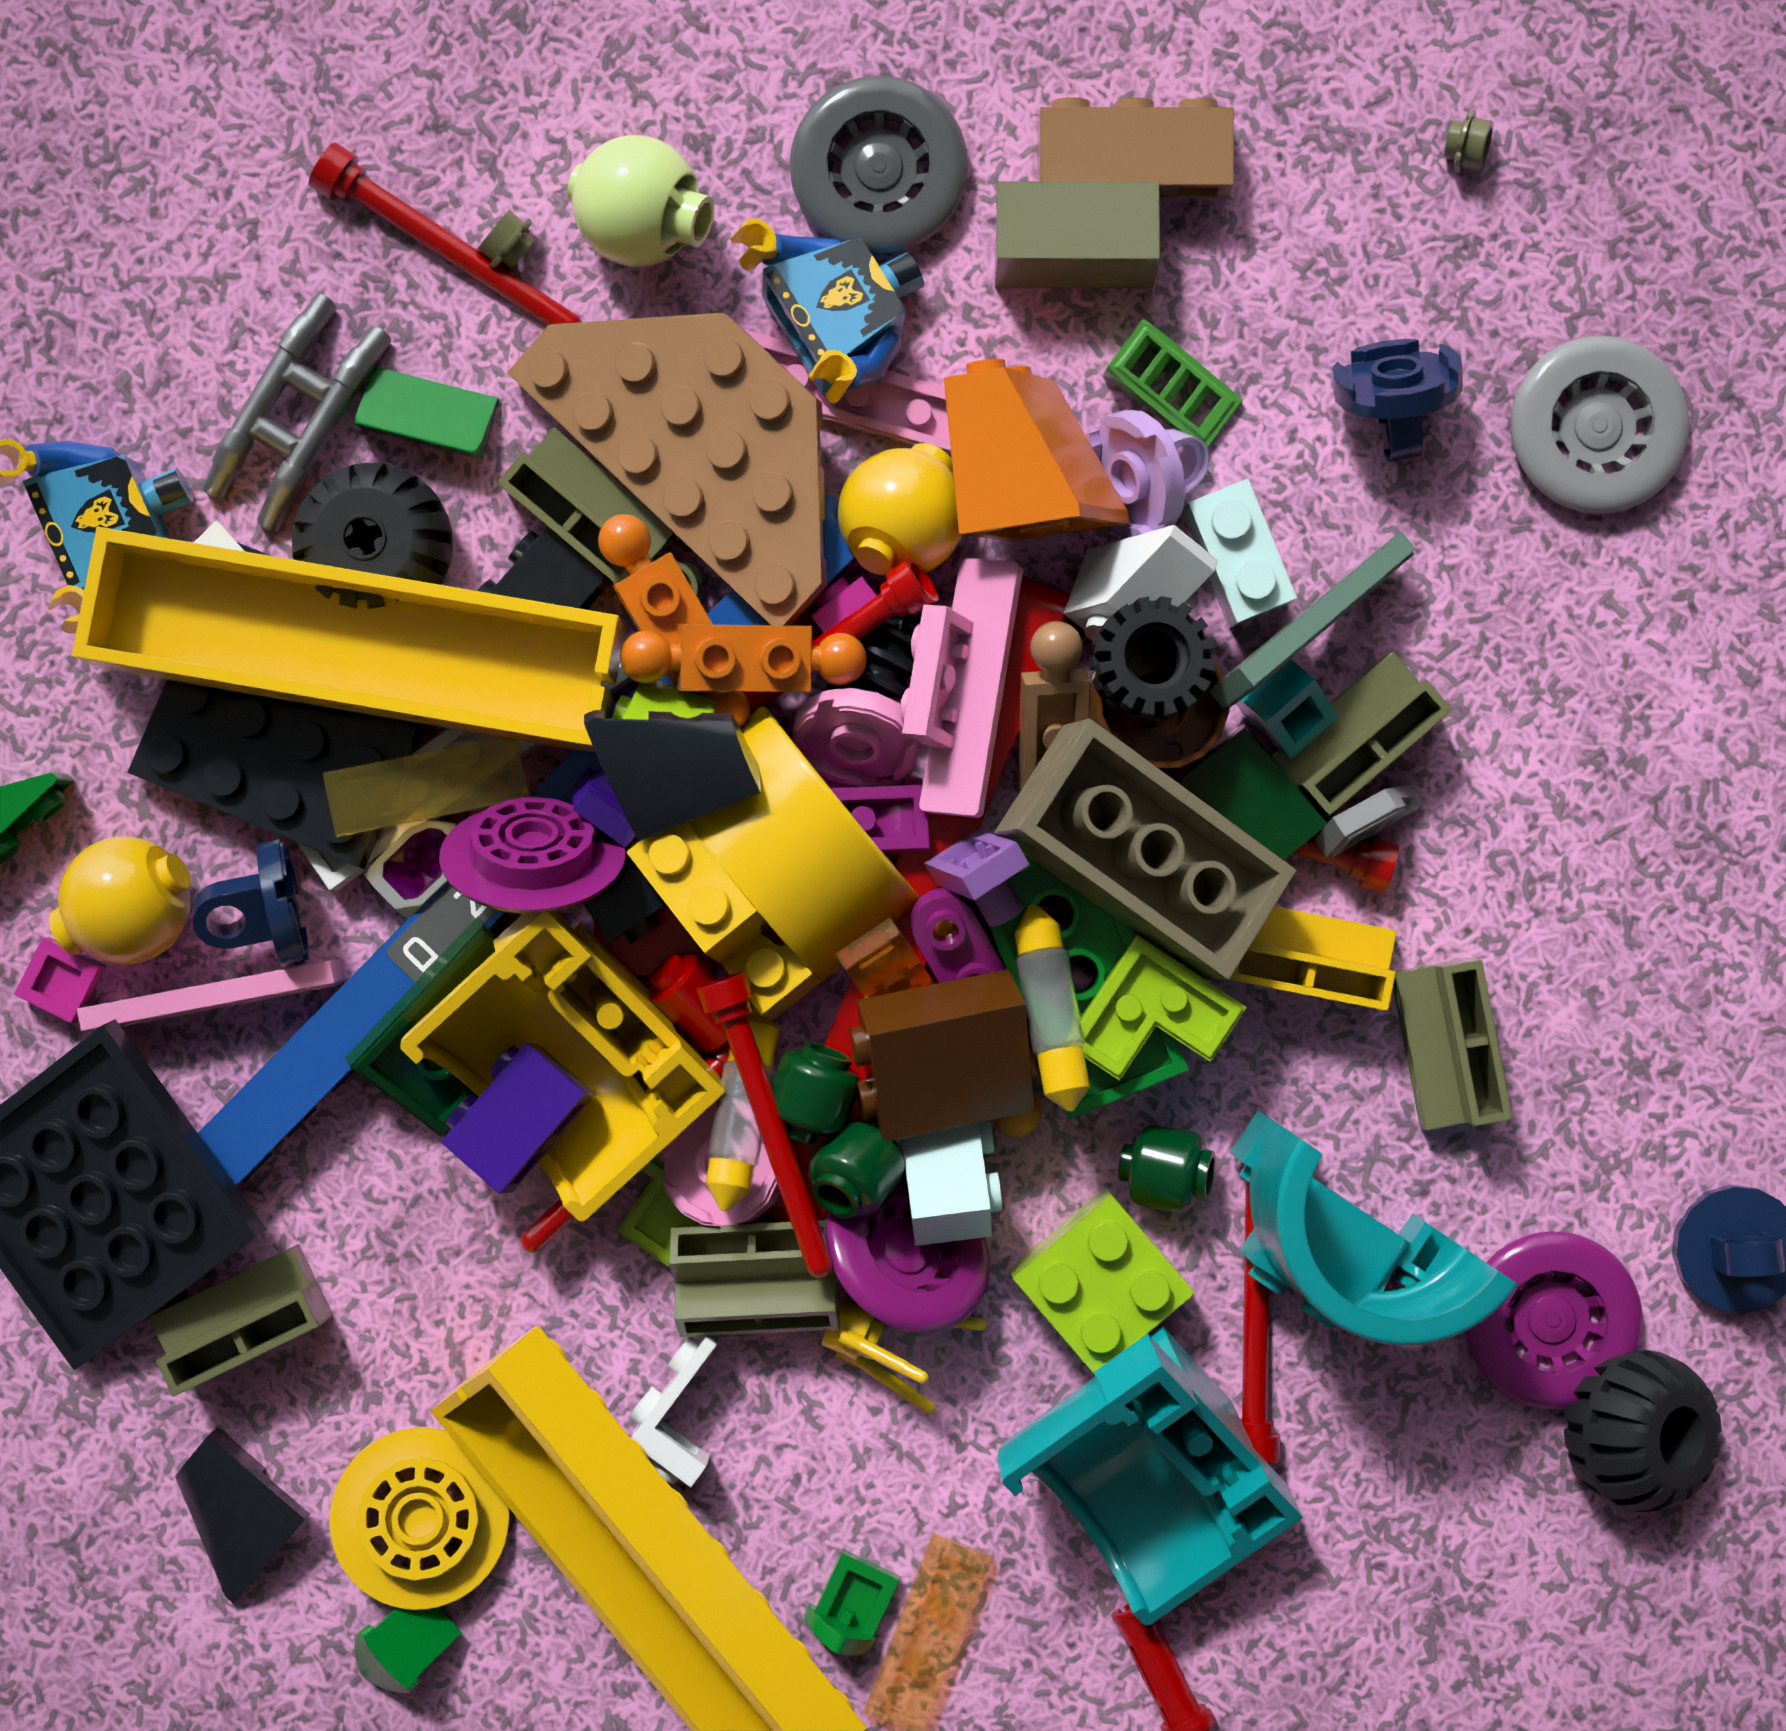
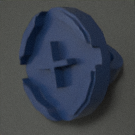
(266, 905)

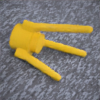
(858, 1345)

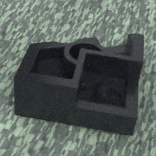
(673, 766)
(236, 1510)

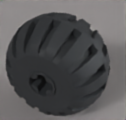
(387, 499)
(1643, 1431)

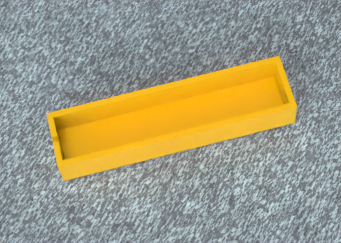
(268, 632)
(635, 1547)

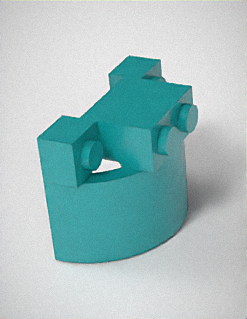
(1345, 1257)
(1142, 1471)

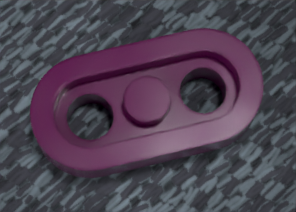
(963, 951)

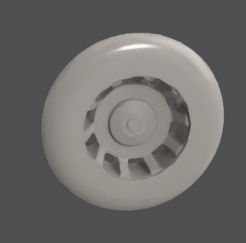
(1599, 424)

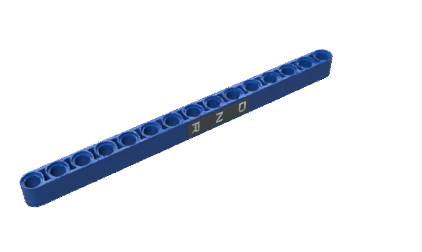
(314, 1059)

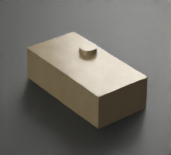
(1145, 850)

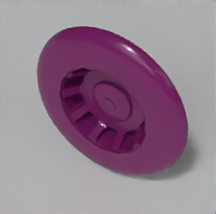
(530, 857)
(896, 1278)
(1555, 1318)

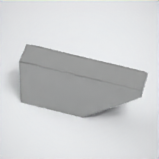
(1368, 819)

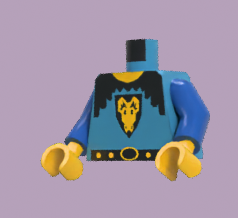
(832, 303)
(84, 488)

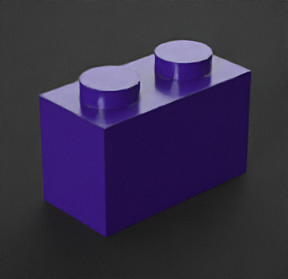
(516, 1116)

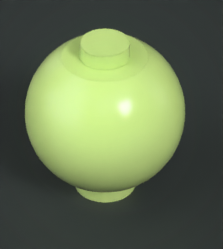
(639, 201)

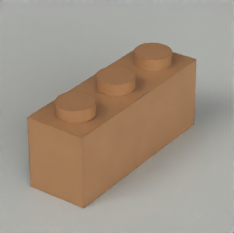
(1179, 147)

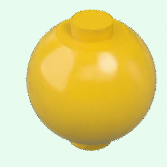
(900, 509)
(122, 901)

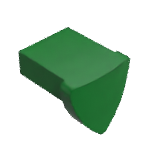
(852, 1605)
(403, 1646)

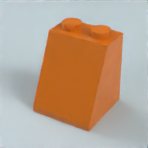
(1022, 458)

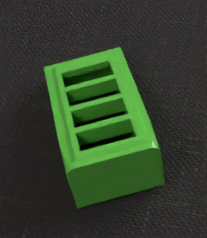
(1168, 351)

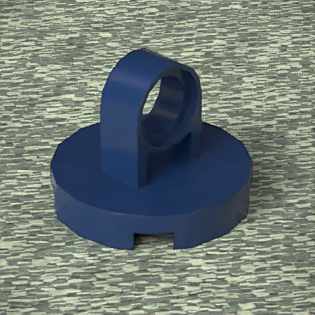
(1398, 387)
(1733, 1248)

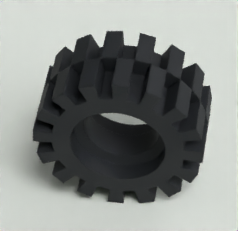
(1184, 636)

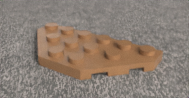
(703, 437)

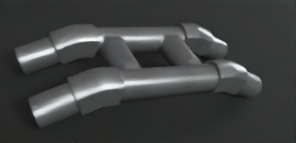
(332, 399)

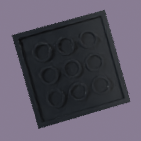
(266, 758)
(108, 1196)

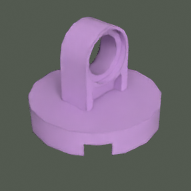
(1147, 468)

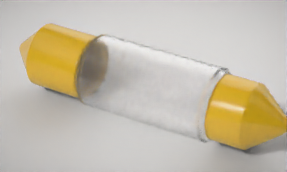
(1051, 1008)
(735, 1136)

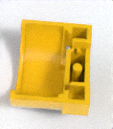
(778, 863)
(598, 1027)

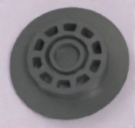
(879, 163)

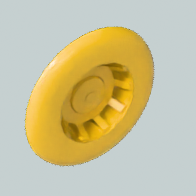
(416, 1521)

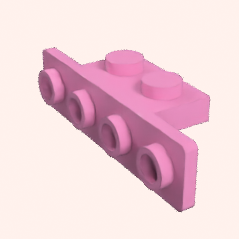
(961, 683)

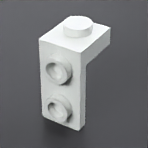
(666, 1448)

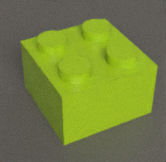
(1101, 1281)

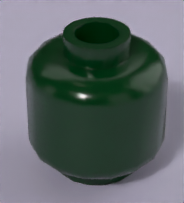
(814, 1091)
(1167, 1169)
(855, 1171)

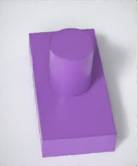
(980, 871)

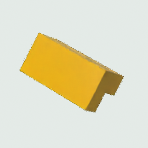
(1321, 958)

